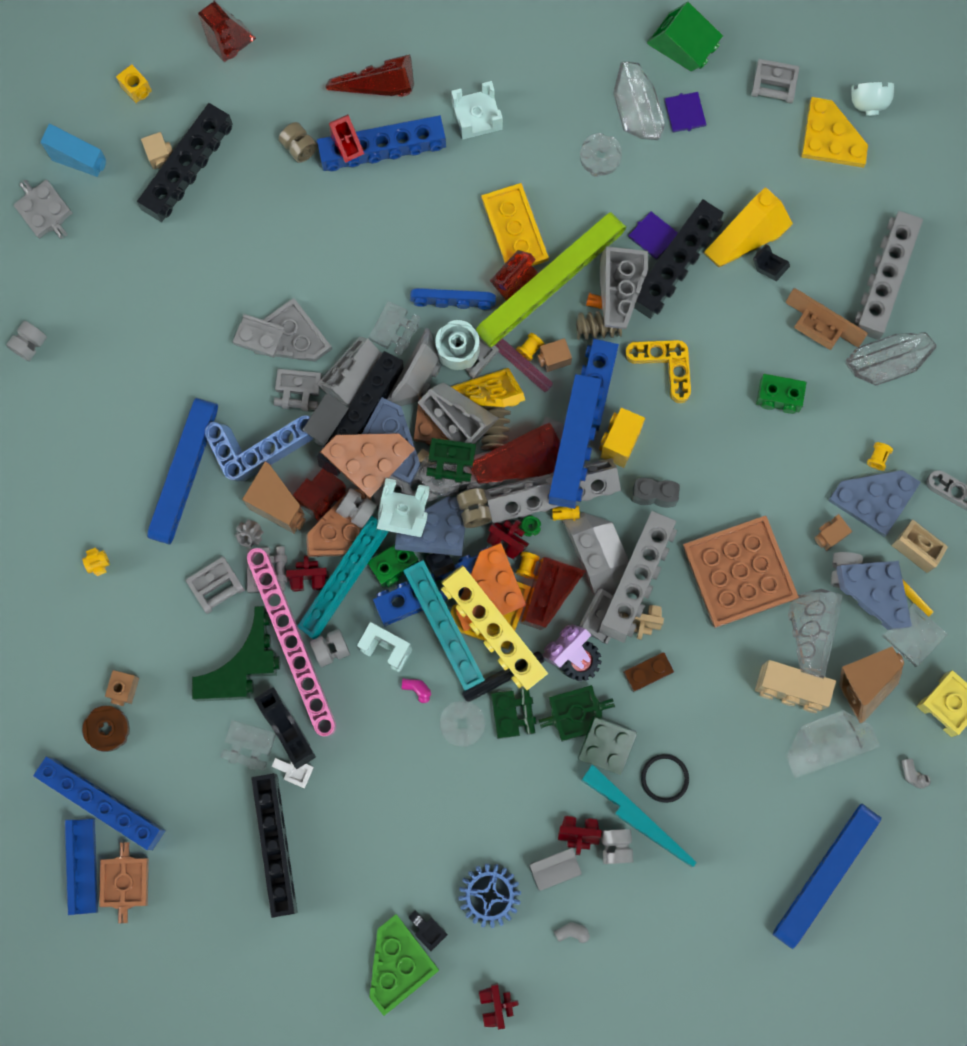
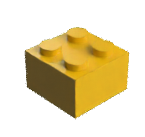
(621, 439)

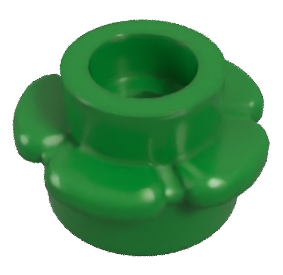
(534, 521)

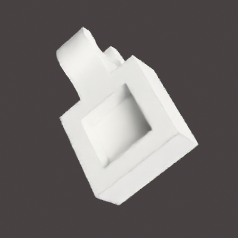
(296, 776)

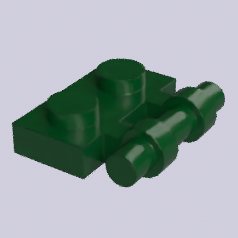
(451, 453)
(506, 715)

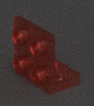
(514, 274)

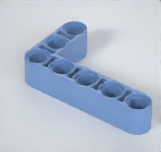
(261, 450)

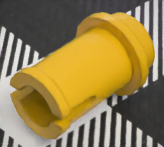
(565, 513)

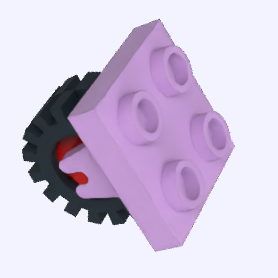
(573, 653)

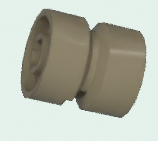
(298, 142)
(474, 508)

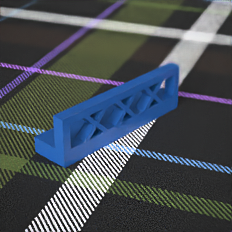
(81, 866)

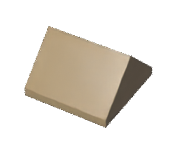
(920, 546)

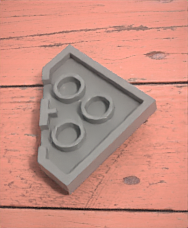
(301, 336)

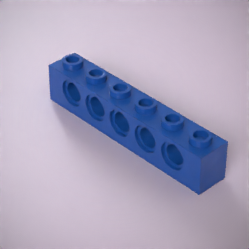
(389, 135)
(391, 614)
(99, 803)

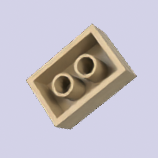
(794, 687)

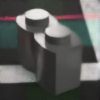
(662, 493)

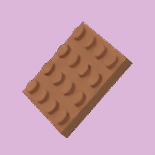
(740, 571)

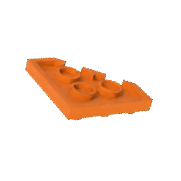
(497, 581)

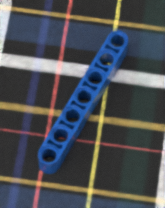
(182, 472)
(826, 876)

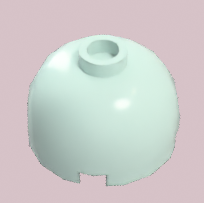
(872, 97)

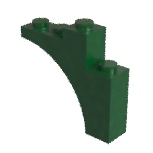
(252, 660)

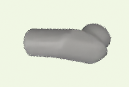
(914, 777)
(574, 930)

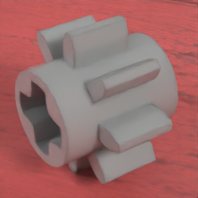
(249, 533)

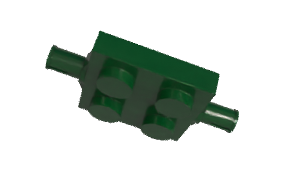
(574, 712)

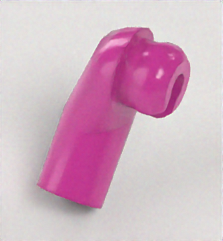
(419, 687)

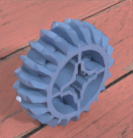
(486, 911)

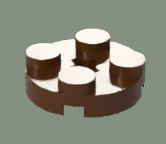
(96, 720)

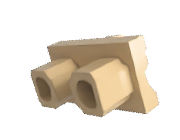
(648, 622)

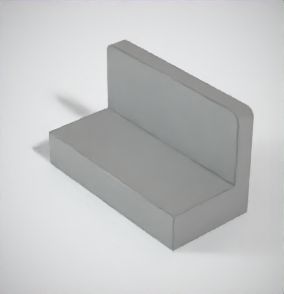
(555, 869)

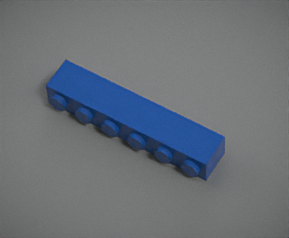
(575, 440)

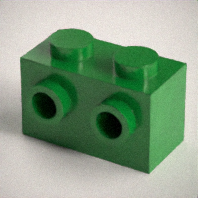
(781, 393)
(390, 565)

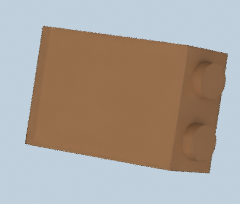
(274, 501)
(871, 681)

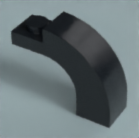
(285, 727)

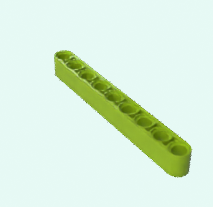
(550, 279)

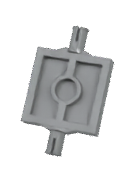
(43, 209)

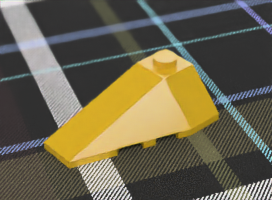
(755, 225)

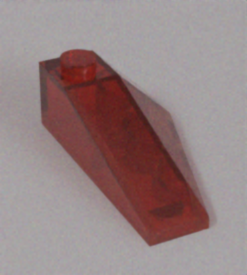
(389, 79)
(521, 458)

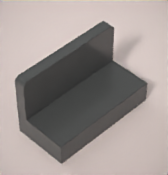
(325, 419)

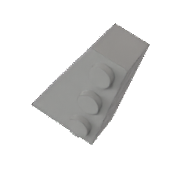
(350, 371)
(456, 414)

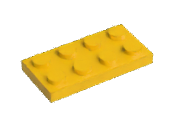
(514, 223)

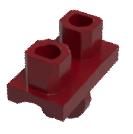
(500, 533)
(317, 575)
(579, 837)
(495, 1018)

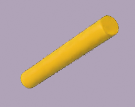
(914, 597)

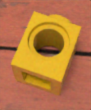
(132, 76)

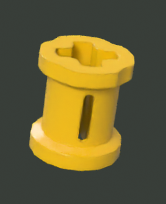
(530, 346)
(879, 456)
(527, 565)

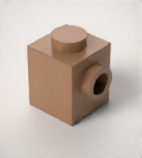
(554, 355)
(121, 688)

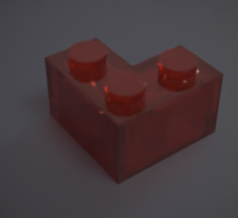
(319, 494)

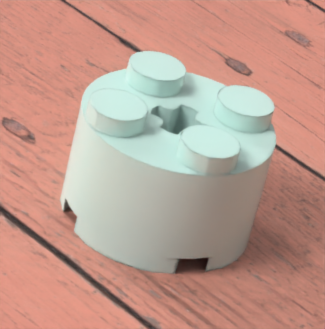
(447, 339)

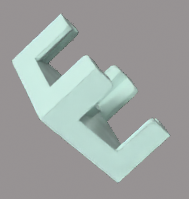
(477, 112)
(402, 512)
(387, 640)

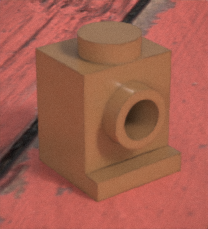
(832, 533)

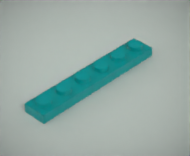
(342, 579)
(443, 625)

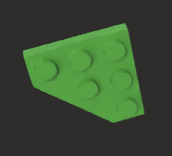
(398, 965)

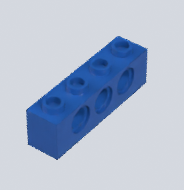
(606, 353)

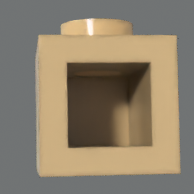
(157, 149)

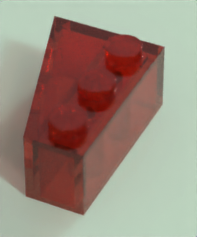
(223, 31)
(548, 591)

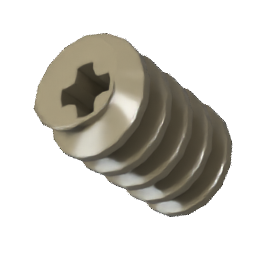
(594, 326)
(494, 436)

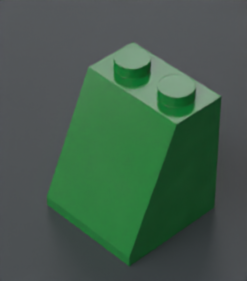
(686, 37)

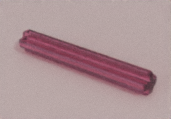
(524, 365)

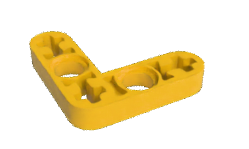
(673, 362)

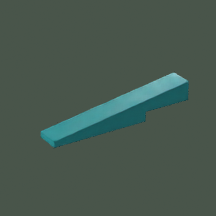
(633, 814)

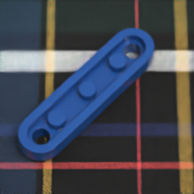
(457, 298)

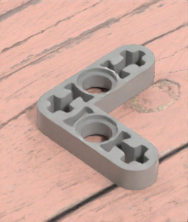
(944, 479)

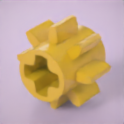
(96, 561)

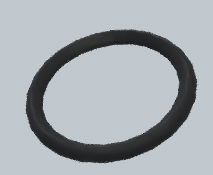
(686, 781)

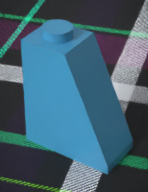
(72, 151)

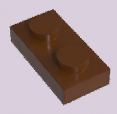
(648, 672)

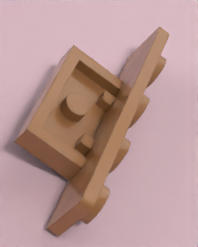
(822, 323)

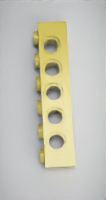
(534, 670)

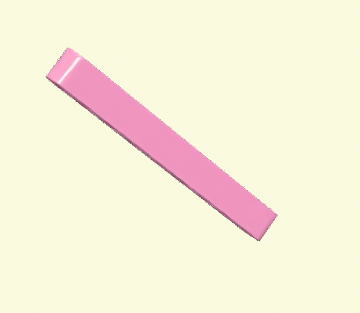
(283, 634)

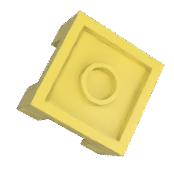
(948, 703)

